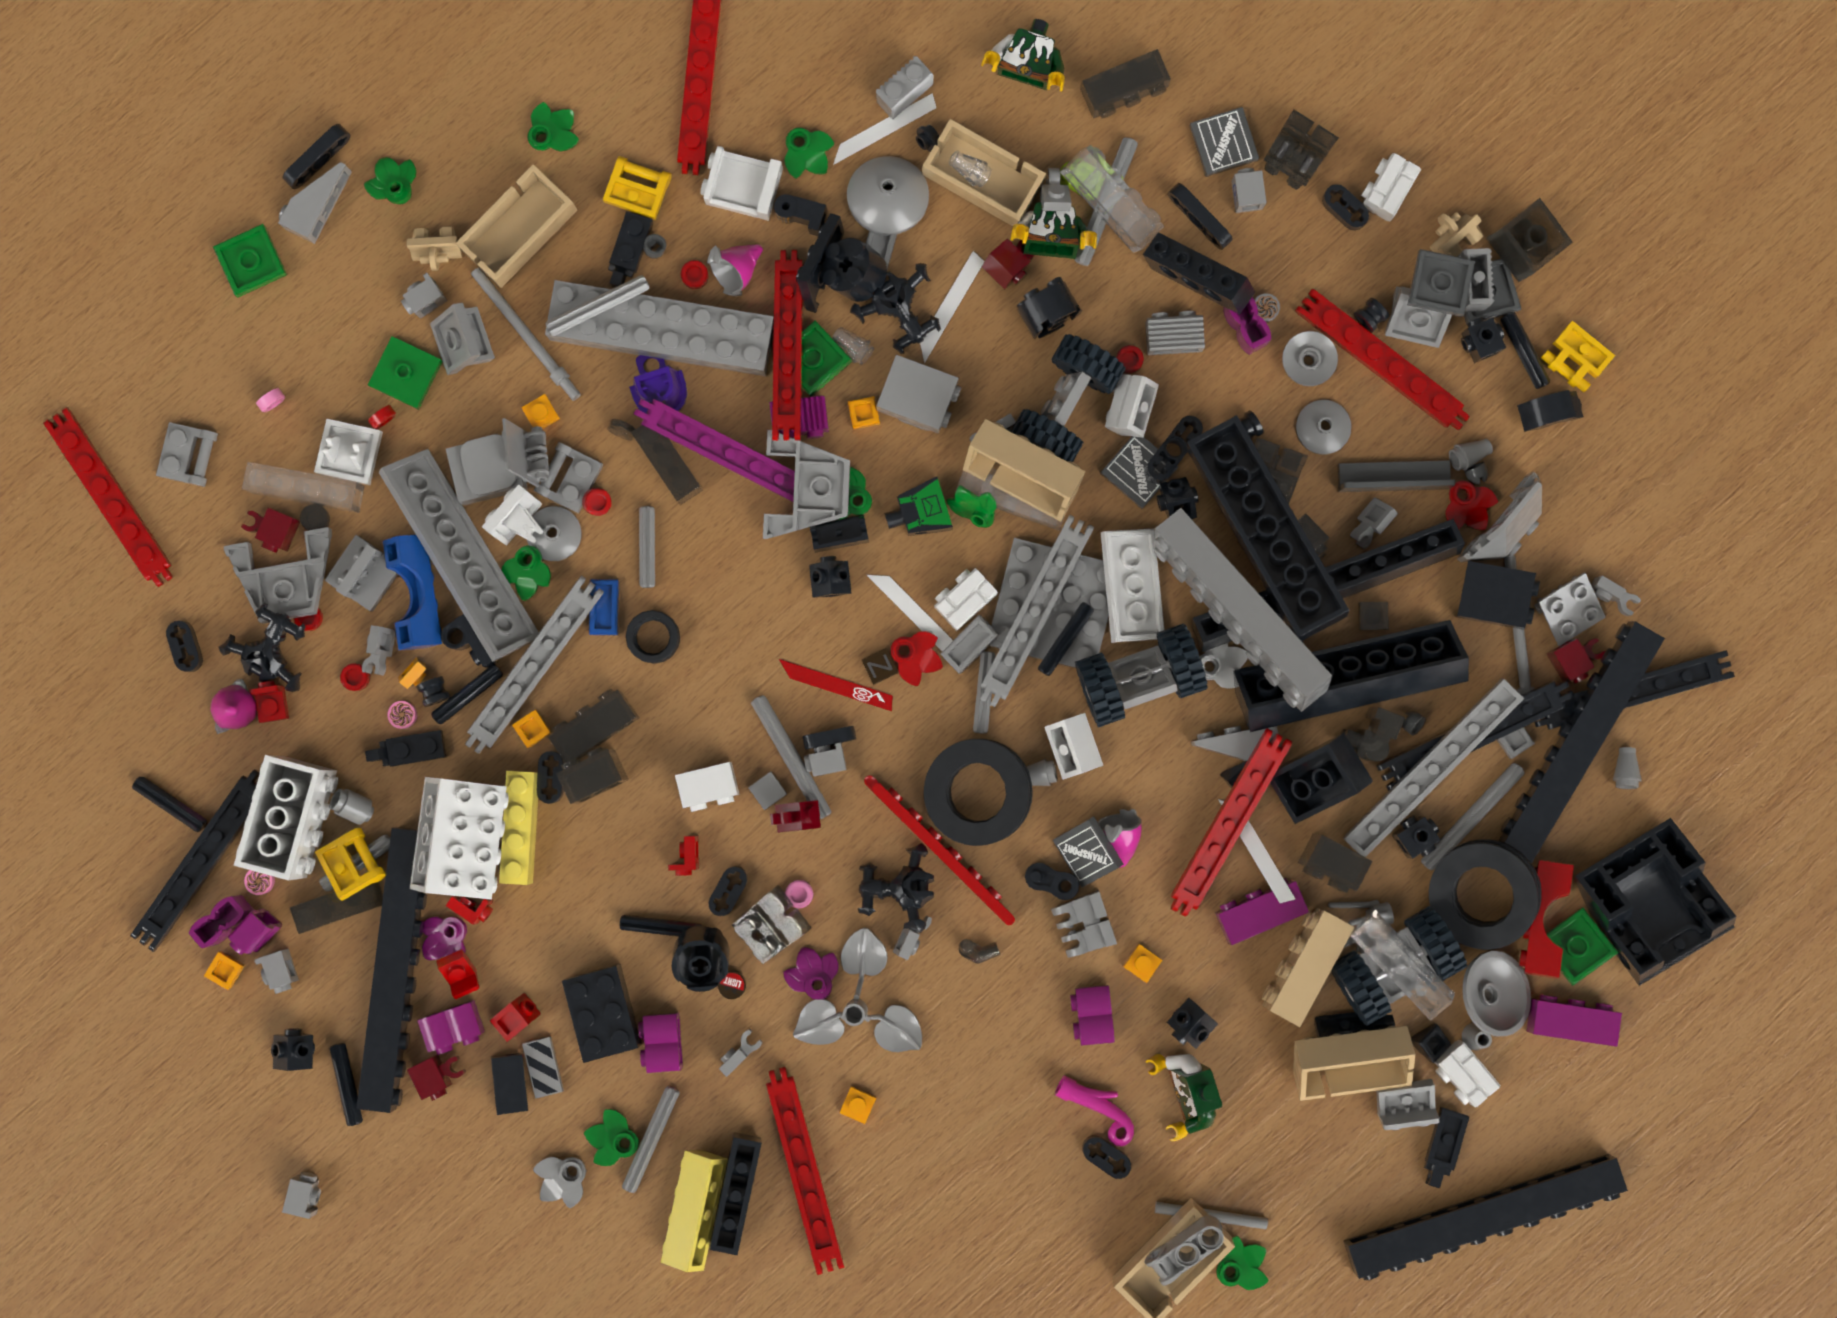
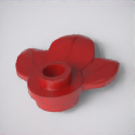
(1473, 509)
(919, 659)

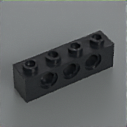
(1199, 273)
(735, 1193)

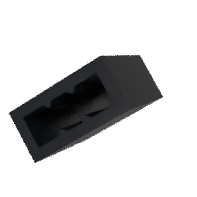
(1498, 595)

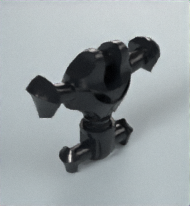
(895, 300)
(265, 655)
(908, 888)

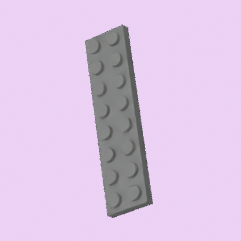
(459, 554)

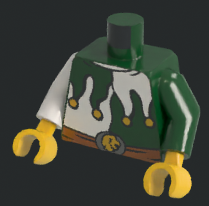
(1028, 57)
(1053, 233)
(1194, 1091)

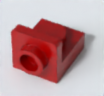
(270, 702)
(690, 853)
(465, 908)
(459, 973)
(515, 1017)

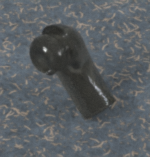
(977, 953)

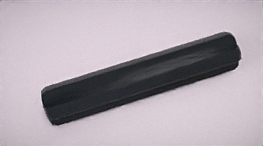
(1525, 350)
(1065, 639)
(467, 694)
(169, 804)
(654, 925)
(345, 1084)

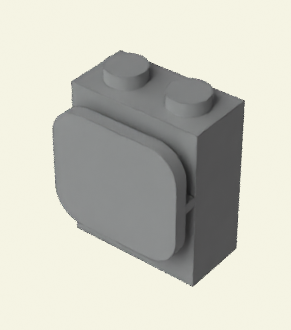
(918, 395)
(480, 470)

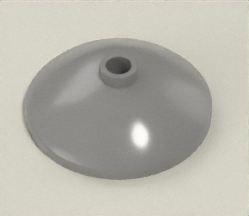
(887, 210)
(1496, 993)

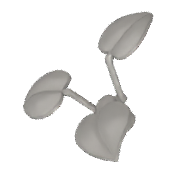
(821, 1025)

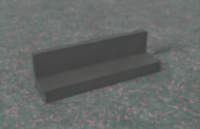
(1394, 476)

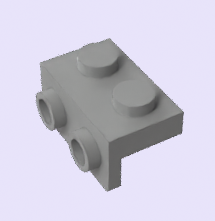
(1407, 1106)

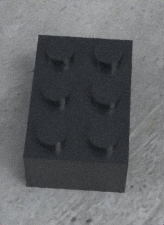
(1320, 778)
(601, 1013)

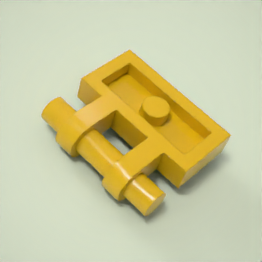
(1583, 350)

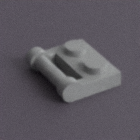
(178, 454)
(577, 480)

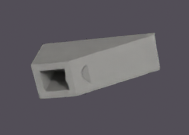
(1234, 743)

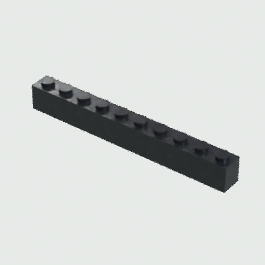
(1362, 572)
(1580, 738)
(392, 980)
(1485, 1216)

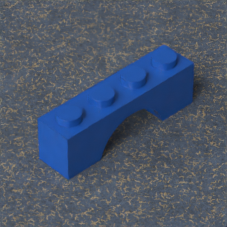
(420, 624)

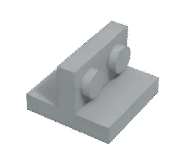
(1415, 323)
(461, 338)
(362, 574)

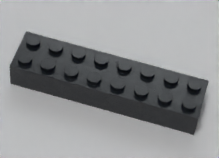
(1267, 529)
(1362, 675)

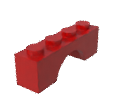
(1542, 955)

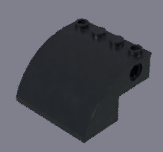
(1655, 901)

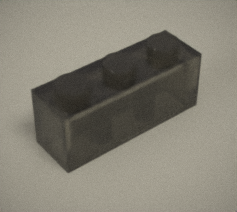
(1125, 84)
(668, 464)
(593, 725)

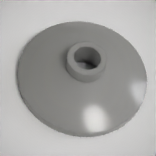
(1319, 349)
(1313, 436)
(567, 537)

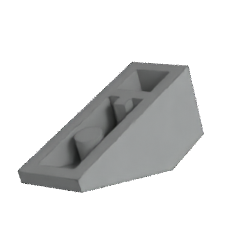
(312, 206)

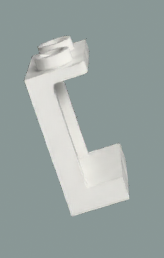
(741, 184)

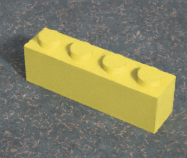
(520, 829)
(694, 1210)

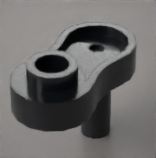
(1044, 878)

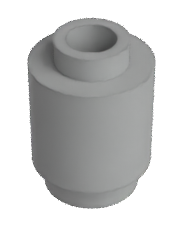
(351, 806)

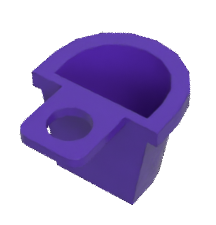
(661, 384)

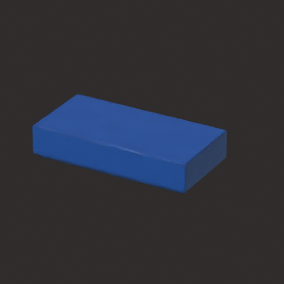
(604, 615)

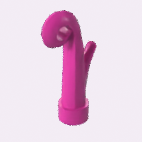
(1096, 1100)

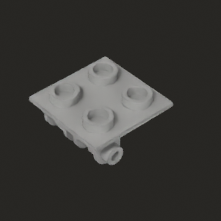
(525, 452)
(1570, 609)

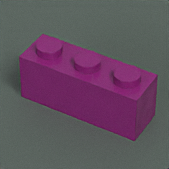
(1259, 913)
(1574, 1020)

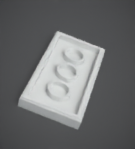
(1132, 585)

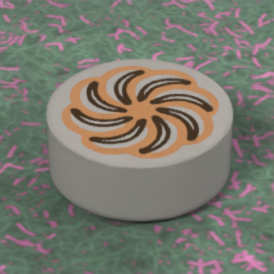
(1267, 306)

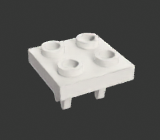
(348, 451)
(514, 517)

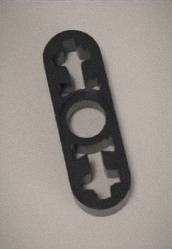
(316, 156)
(1200, 216)
(1162, 453)

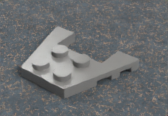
(819, 487)
(285, 587)

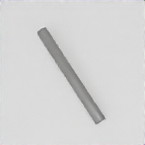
(1223, 1217)

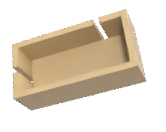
(1004, 194)
(517, 226)
(1024, 469)
(1307, 966)
(1354, 1062)
(1142, 1284)

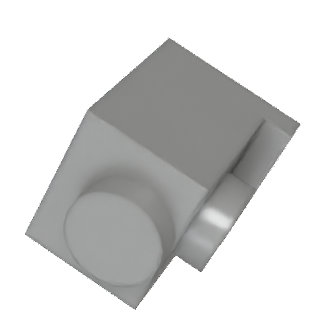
(423, 297)
(825, 760)
(278, 970)
(302, 1195)

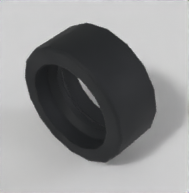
(631, 636)

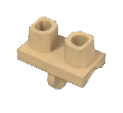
(1455, 229)
(434, 249)

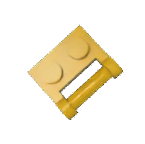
(635, 196)
(341, 868)

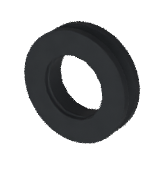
(939, 798)
(1509, 863)

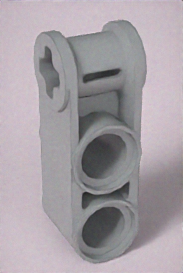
(1171, 1262)

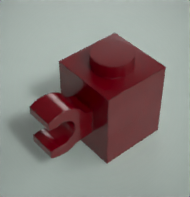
(1007, 263)
(273, 529)
(1574, 660)
(796, 816)
(433, 1076)

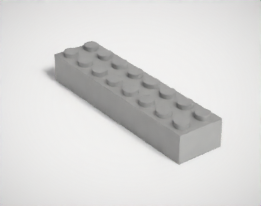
(668, 330)
(1241, 610)

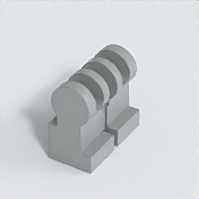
(1096, 932)

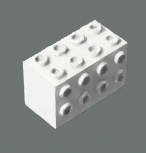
(286, 818)
(459, 838)

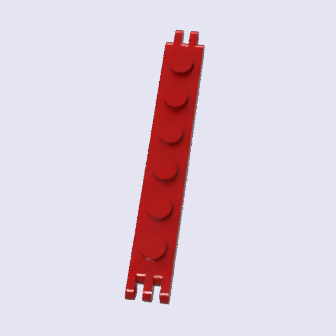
(699, 84)
(787, 348)
(1382, 360)
(109, 497)
(1229, 822)
(932, 839)
(804, 1171)

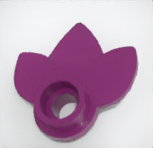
(440, 940)
(812, 969)

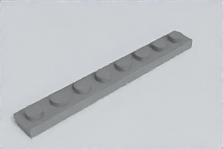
(1433, 767)

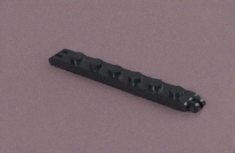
(1658, 684)
(1535, 706)
(197, 864)

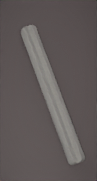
(1096, 223)
(789, 754)
(1473, 815)

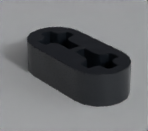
(1350, 202)
(178, 648)
(829, 737)
(543, 777)
(734, 894)
(1102, 1162)

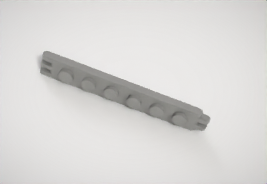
(1035, 610)
(533, 665)

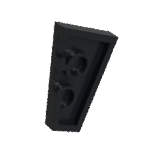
(810, 275)

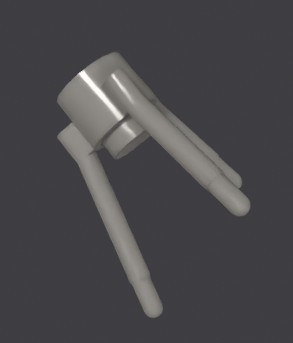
(1383, 909)

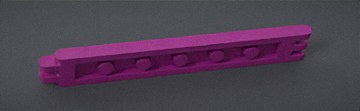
(718, 448)

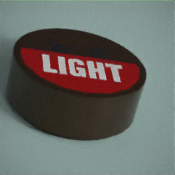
(732, 985)

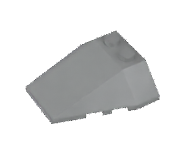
(1511, 526)

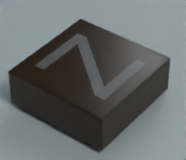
(879, 666)

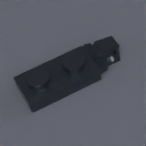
(629, 247)
(409, 749)
(1348, 1023)
(1445, 1145)

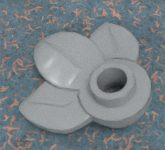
(559, 1182)

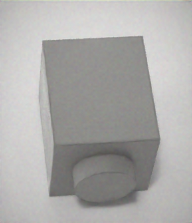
(1248, 190)

